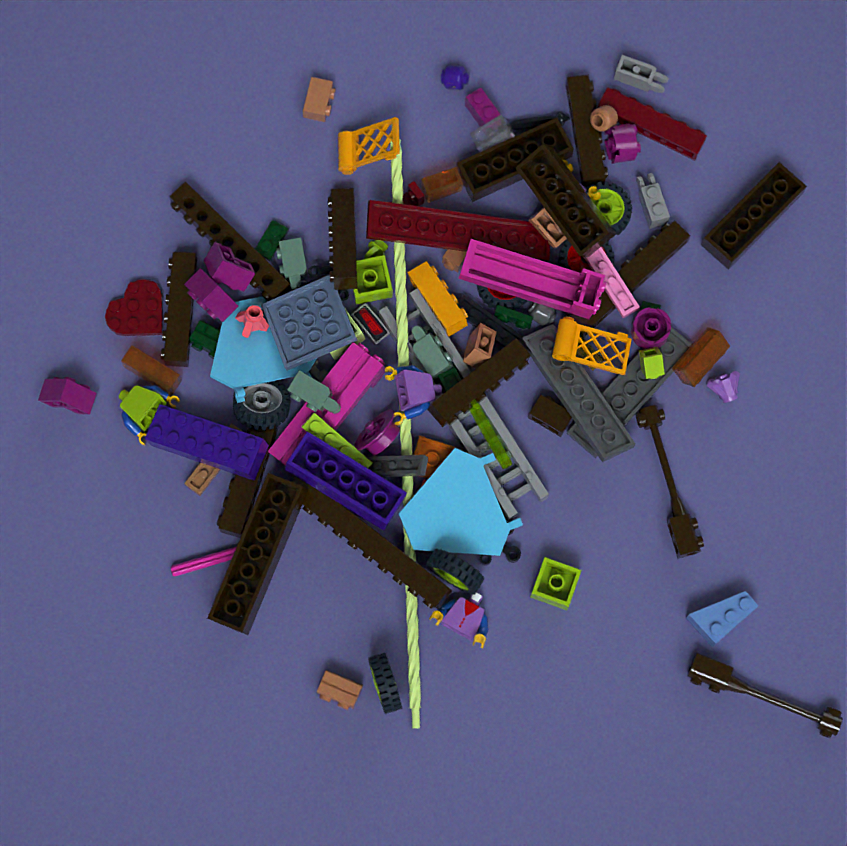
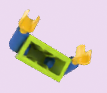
(141, 405)

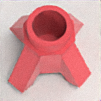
(253, 320)

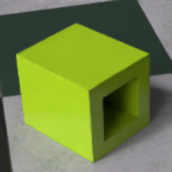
(651, 363)

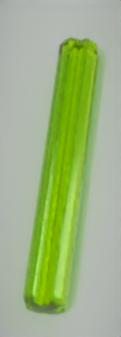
(490, 436)

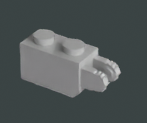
(639, 75)
(652, 202)

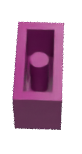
(481, 107)

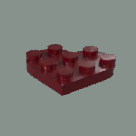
(138, 312)

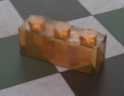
(701, 357)
(151, 370)

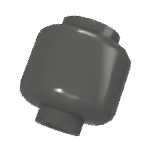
(541, 313)

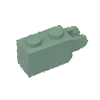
(293, 261)
(431, 353)
(312, 392)

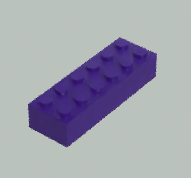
(206, 442)
(345, 481)

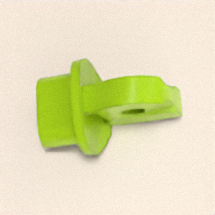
(376, 249)

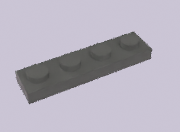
(399, 465)

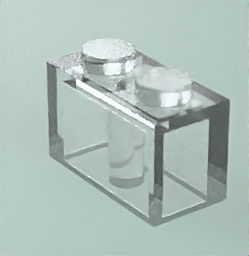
(492, 133)

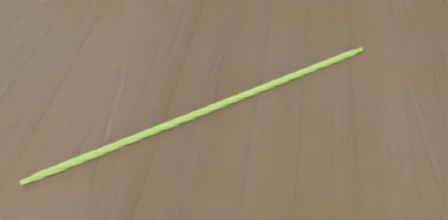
(406, 444)

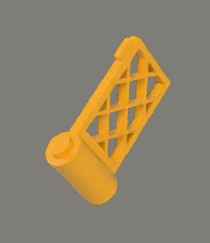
(350, 148)
(567, 341)

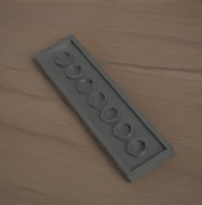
(630, 392)
(579, 396)

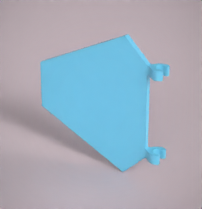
(249, 360)
(457, 509)

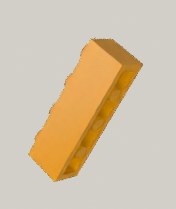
(438, 298)

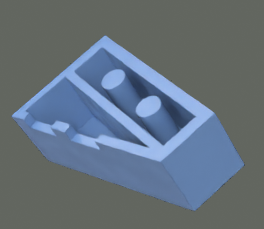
(722, 617)

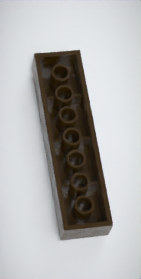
(257, 553)

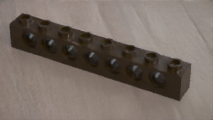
(186, 194)

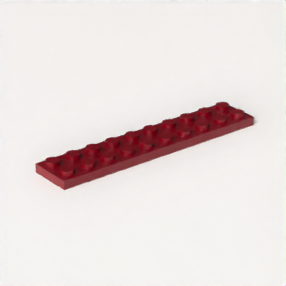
(452, 229)

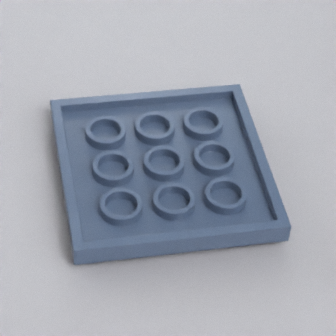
(309, 322)

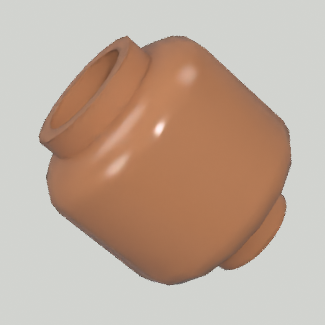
(603, 118)

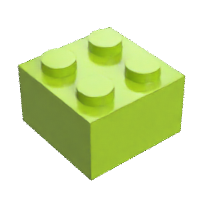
(372, 280)
(555, 583)

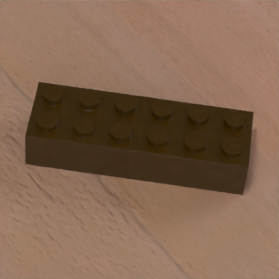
(497, 165)
(565, 200)
(753, 215)

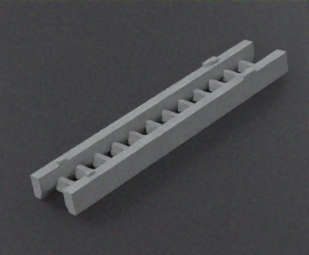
(463, 437)

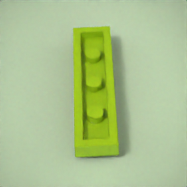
(323, 431)

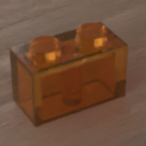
(442, 184)

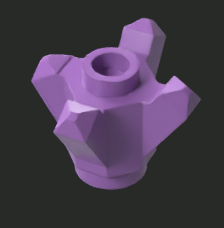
(725, 386)

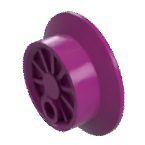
(378, 433)

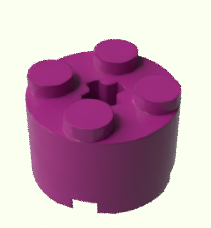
(622, 143)
(650, 319)

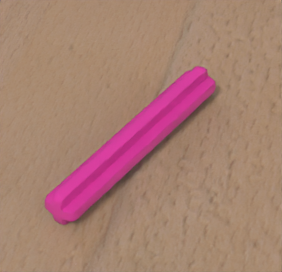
(203, 562)

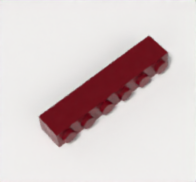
(655, 125)

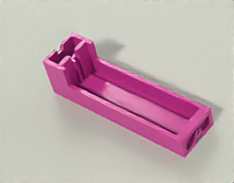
(533, 279)
(348, 383)

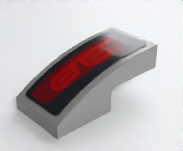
(370, 323)

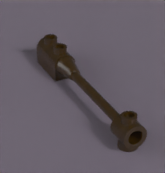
(681, 525)
(720, 677)

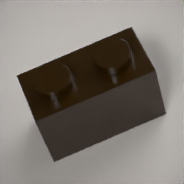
(550, 415)

